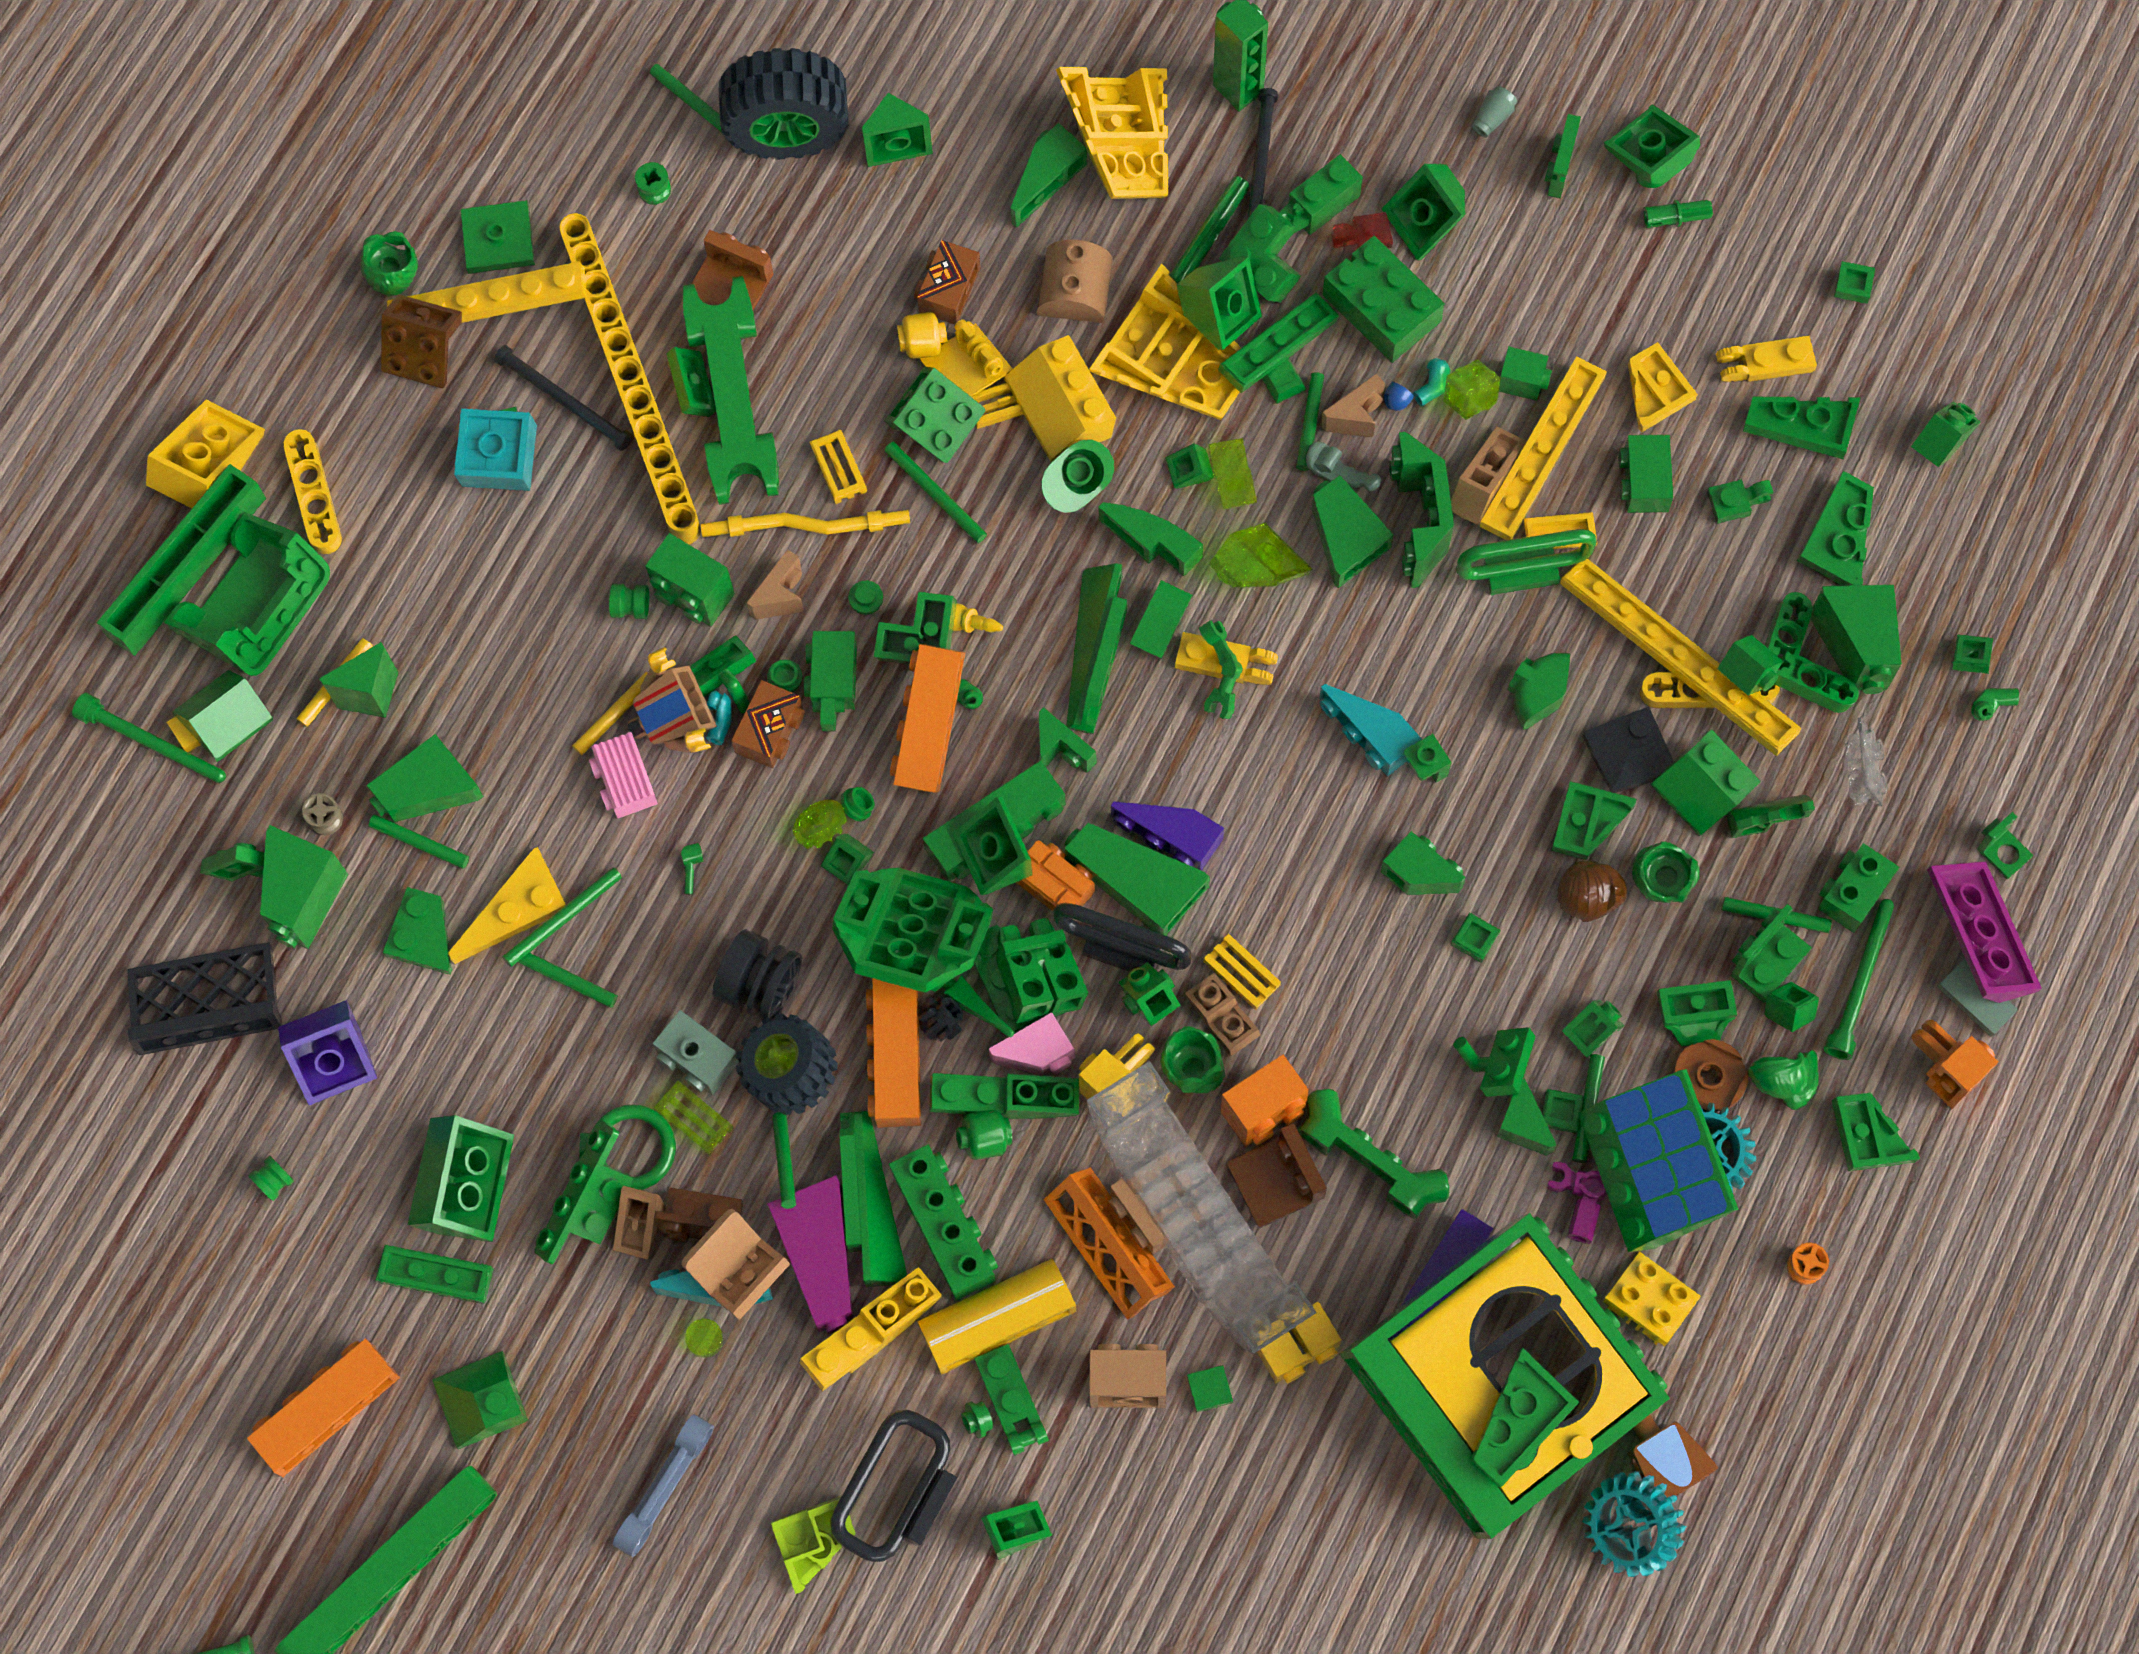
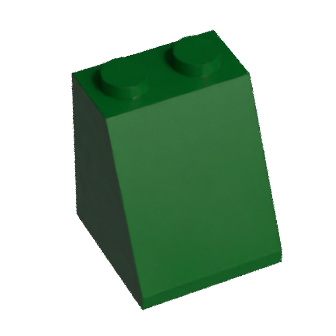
(1860, 633)
(297, 887)

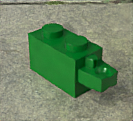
(1323, 195)
(832, 674)

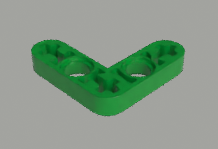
(1794, 665)

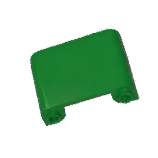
(258, 597)

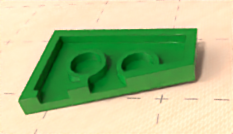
(1811, 425)
(1840, 532)
(1522, 1418)

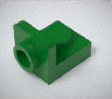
(1428, 759)
(1594, 1026)

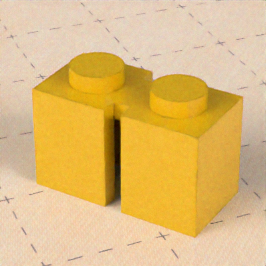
(1315, 1337)

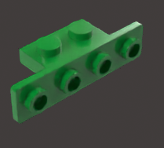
(588, 1199)

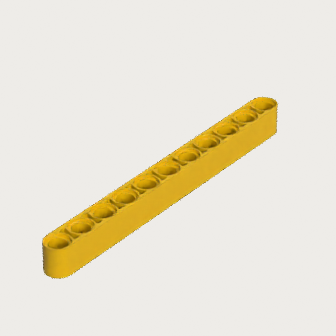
(635, 390)

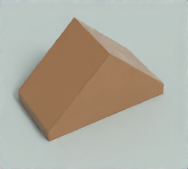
(636, 1223)

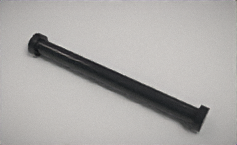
(1267, 97)
(620, 438)

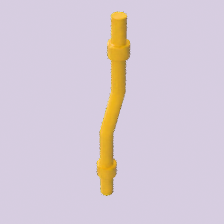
(737, 525)

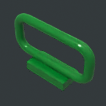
(1525, 561)

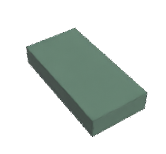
(1964, 992)

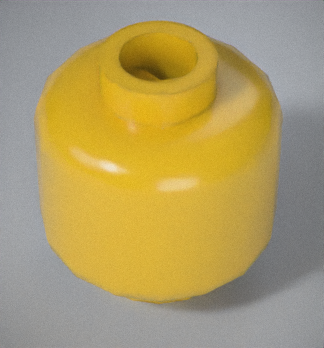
(921, 335)

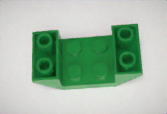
(1424, 471)

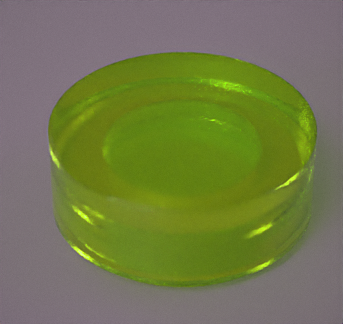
(704, 1338)

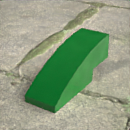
(1152, 536)

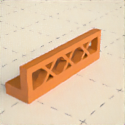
(1113, 1237)

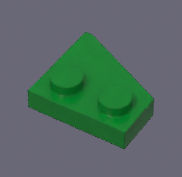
(1868, 1134)

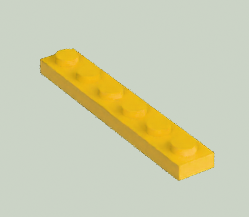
(512, 292)
(1543, 449)

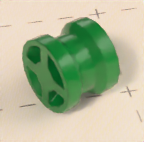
(656, 191)
(271, 1178)

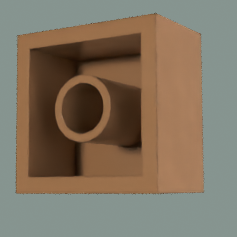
(1127, 1377)

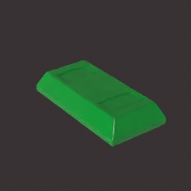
(1284, 382)

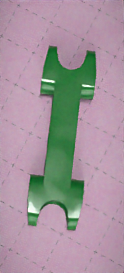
(740, 448)

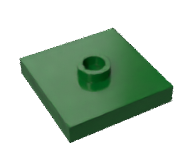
(497, 237)

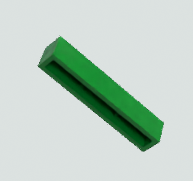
(180, 560)

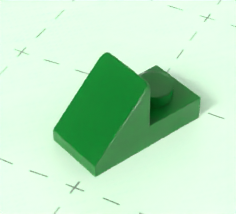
(1057, 738)

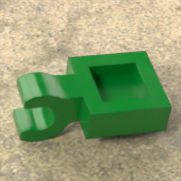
(1734, 501)

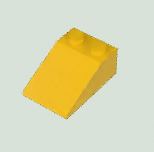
(200, 451)

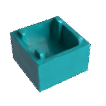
(495, 449)

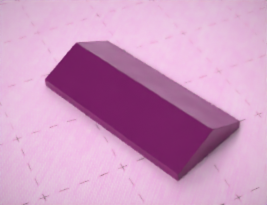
(1984, 931)

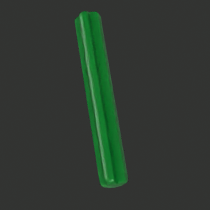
(1210, 229)

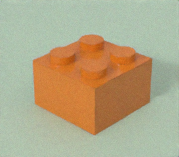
(1265, 1101)

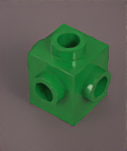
(1149, 993)

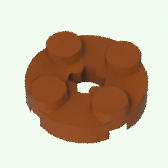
(1729, 1069)

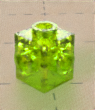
(1471, 389)

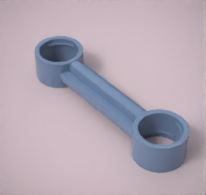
(639, 1523)

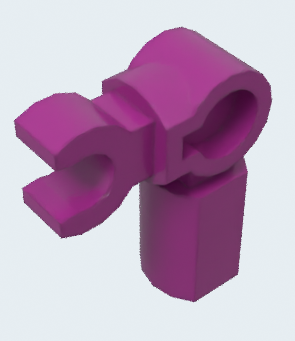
(1586, 1210)

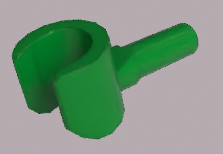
(691, 855)

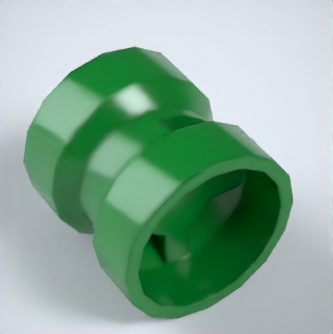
(629, 602)

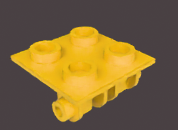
(969, 359)
(1651, 1299)

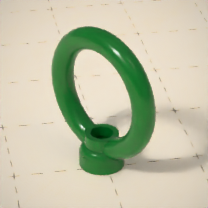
(664, 1130)

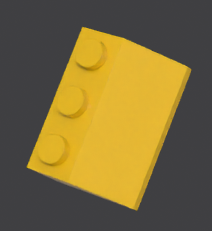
(1060, 397)

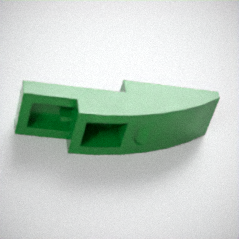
(1010, 1095)

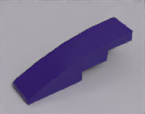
(1459, 1241)

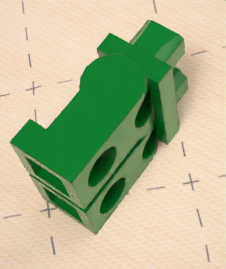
(1039, 971)

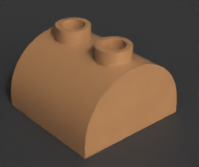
(1075, 281)

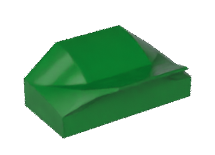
(1697, 1010)

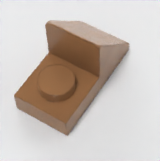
(1351, 412)
(773, 596)

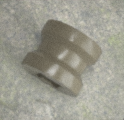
(318, 806)

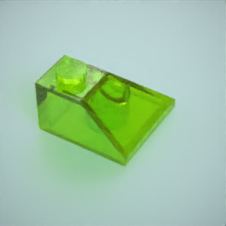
(1257, 559)

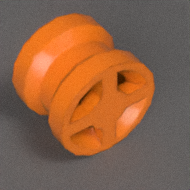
(1811, 1256)

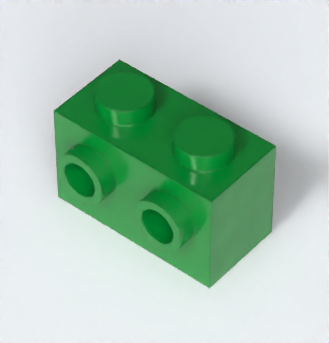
(1857, 888)

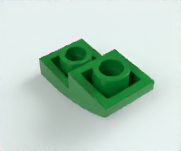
(1161, 619)

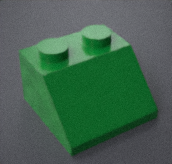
(1705, 782)

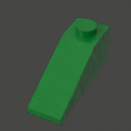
(1051, 165)

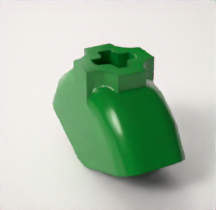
(1539, 687)

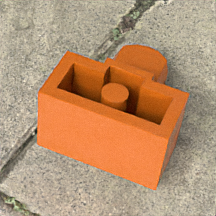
(1957, 1064)

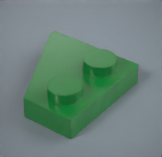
(1589, 819)
(420, 932)

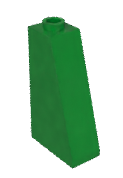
(1138, 878)

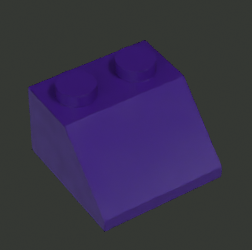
(327, 1052)

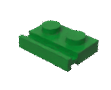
(1563, 147)

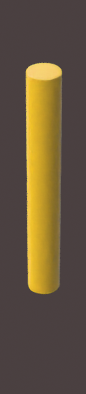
(322, 696)
(608, 717)

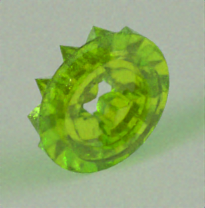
(825, 813)

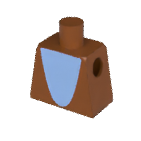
(1669, 1456)

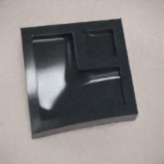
(1628, 750)

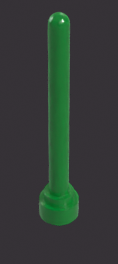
(89, 709)
(1841, 1042)

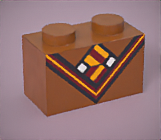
(948, 281)
(768, 724)

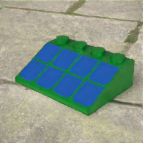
(1658, 1161)

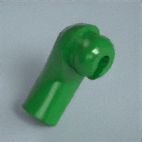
(1991, 699)

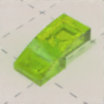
(1232, 473)

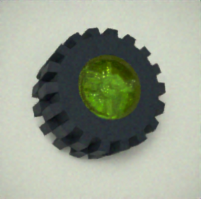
(786, 1064)

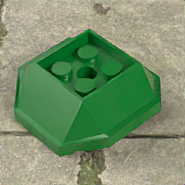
(910, 927)

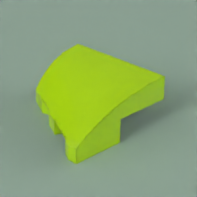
(808, 1541)

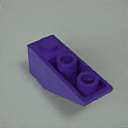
(1178, 831)

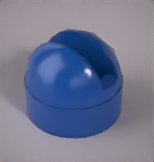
(1397, 397)

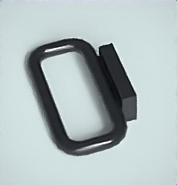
(1119, 941)
(921, 1507)

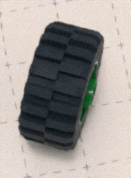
(783, 103)

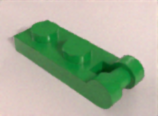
(1010, 1398)

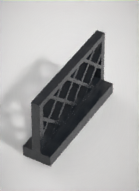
(201, 1026)

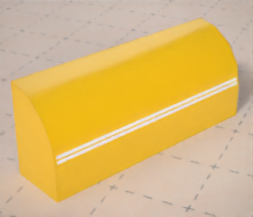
(997, 1316)

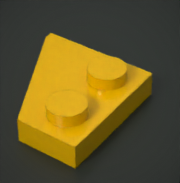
(1657, 386)

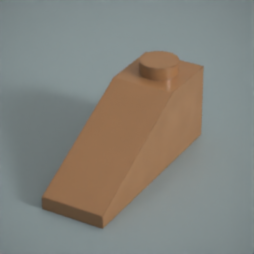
(1486, 475)

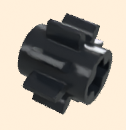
(940, 1018)

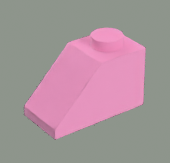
(1036, 1049)

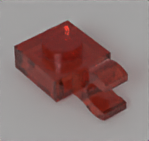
(1362, 230)

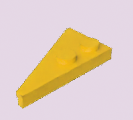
(520, 904)

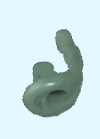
(1326, 463)

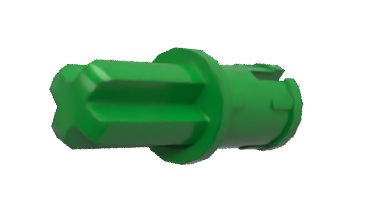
(1677, 213)

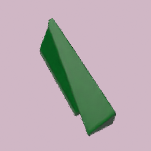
(1096, 644)
(867, 1203)

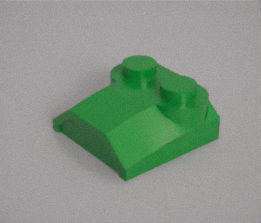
(1654, 147)

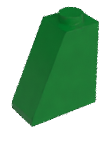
(1347, 530)
(423, 783)

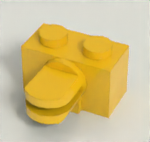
(1105, 1069)

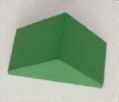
(1526, 1124)
(1016, 1528)

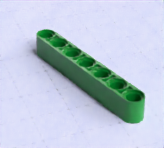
(391, 1566)

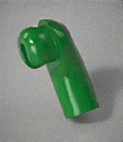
(969, 695)

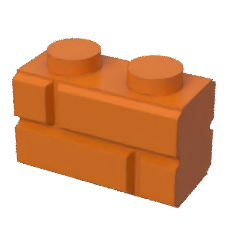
(1055, 879)

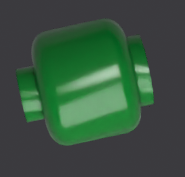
(984, 1134)

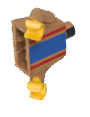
(671, 707)

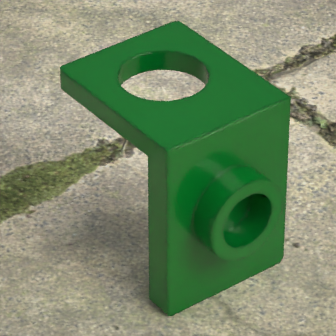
(1996, 836)

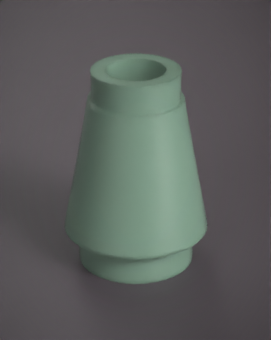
(1494, 110)

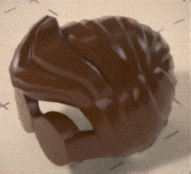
(1591, 890)

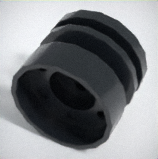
(754, 974)

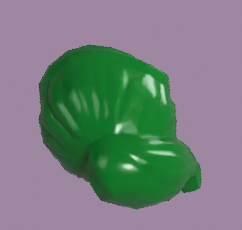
(1787, 1078)

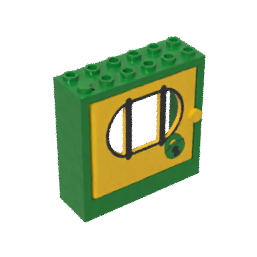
(1446, 1363)

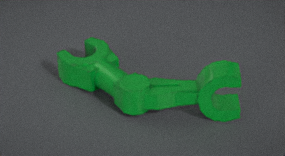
(1231, 669)

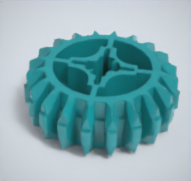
(1728, 1130)
(1638, 1554)

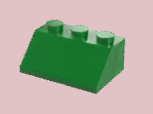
(461, 1178)

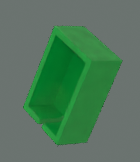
(1383, 299)

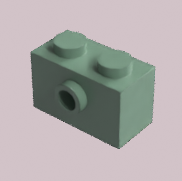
(695, 1052)

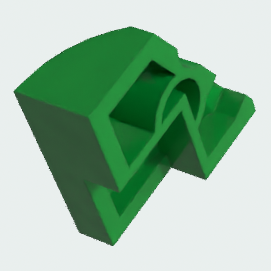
(1760, 817)

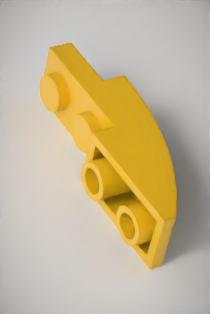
(871, 1330)

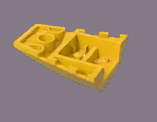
(1122, 128)
(1167, 354)

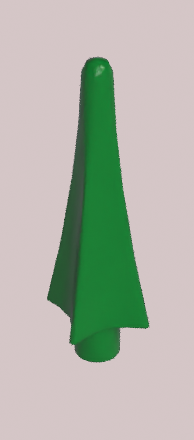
(973, 1004)

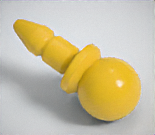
(968, 620)

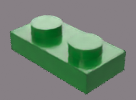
(691, 382)

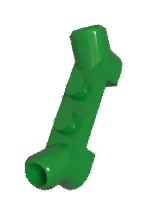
(1409, 1190)

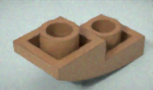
(1222, 1014)

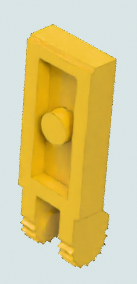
(1768, 359)
(1201, 658)

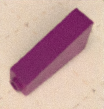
(818, 1251)

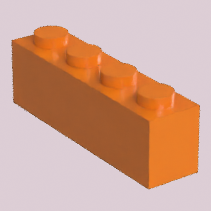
(928, 718)
(896, 1055)
(322, 1407)

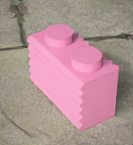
(623, 775)

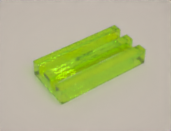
(716, 1137)

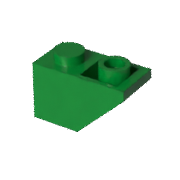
(1946, 433)
(1420, 870)

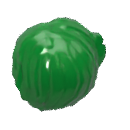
(387, 267)
(1665, 872)
(1193, 1061)

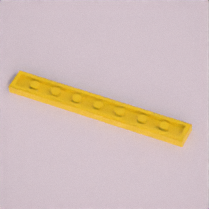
(1679, 655)

